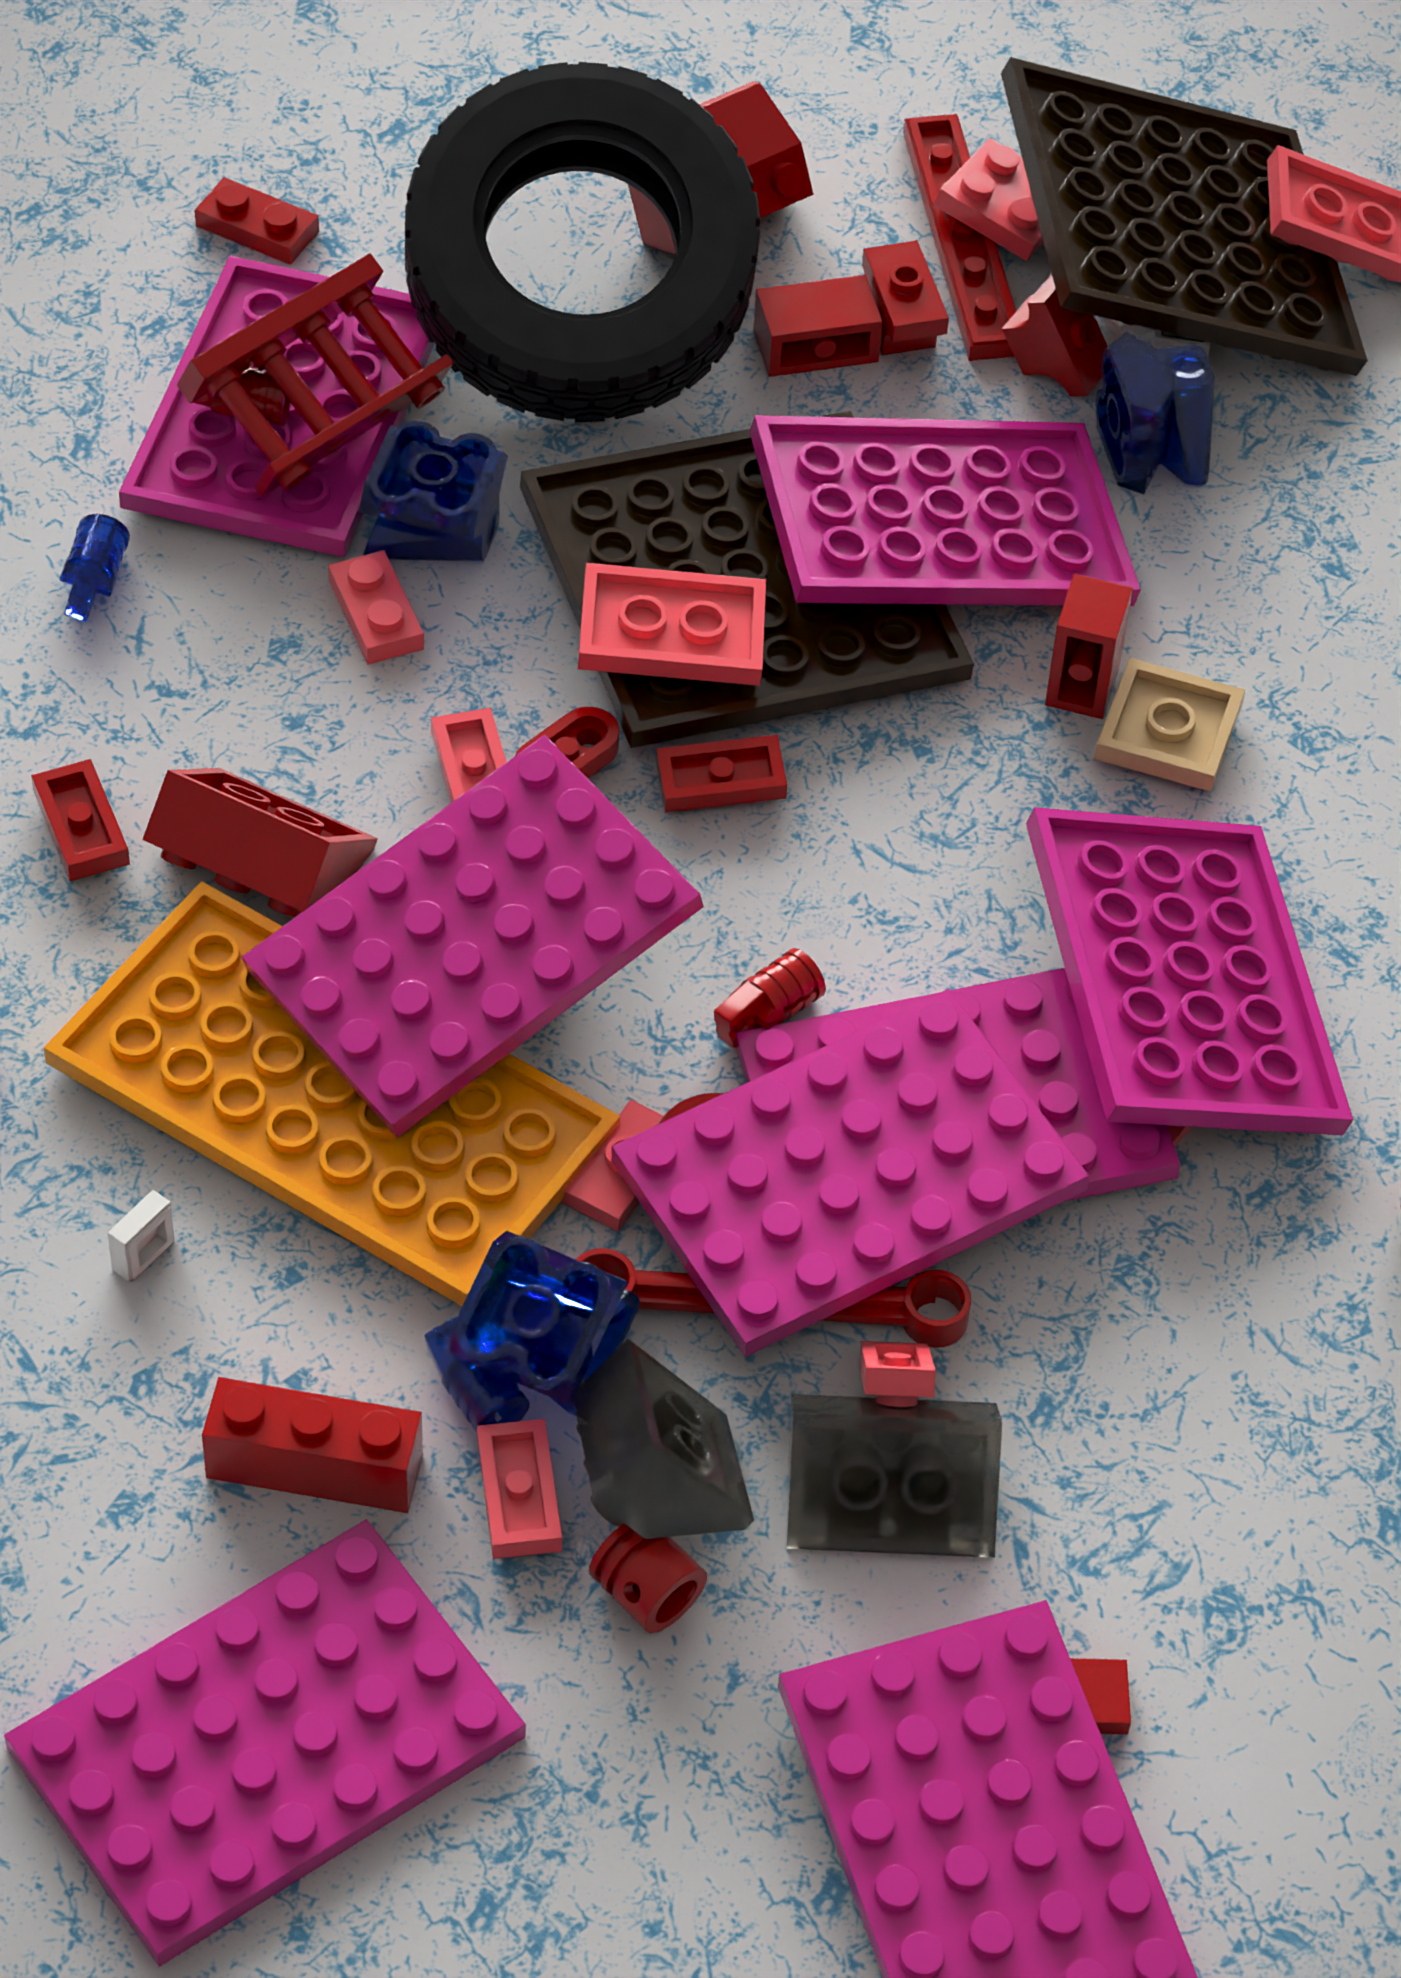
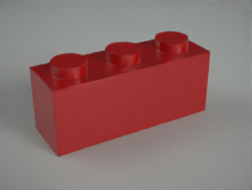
(313, 1444)

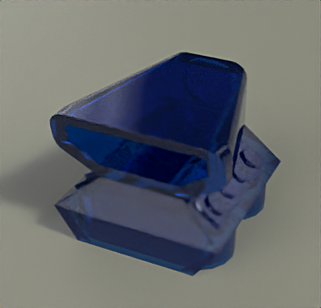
(1155, 411)
(433, 495)
(542, 1318)

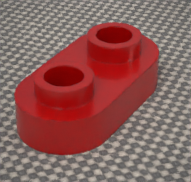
(584, 727)

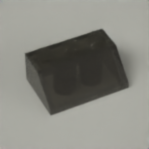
(658, 1451)
(893, 1476)

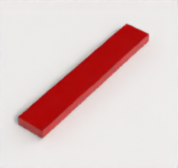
(967, 257)

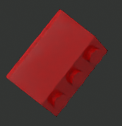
(766, 144)
(253, 838)

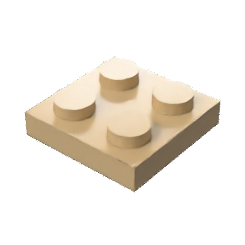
(1169, 724)

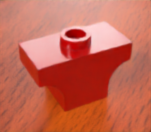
(905, 297)
(1056, 342)

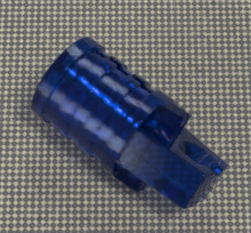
(93, 562)
(472, 1387)

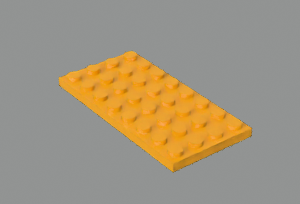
(228, 1073)

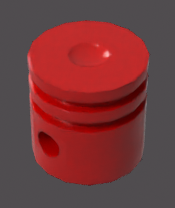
(648, 1577)

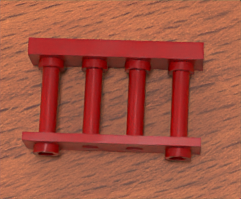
(308, 318)

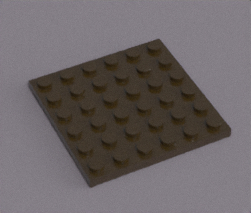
(1166, 219)
(708, 513)

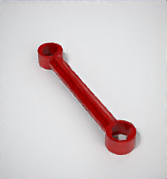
(888, 1307)

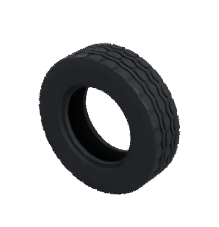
(606, 125)

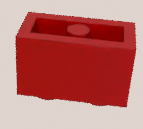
(817, 325)
(1088, 646)

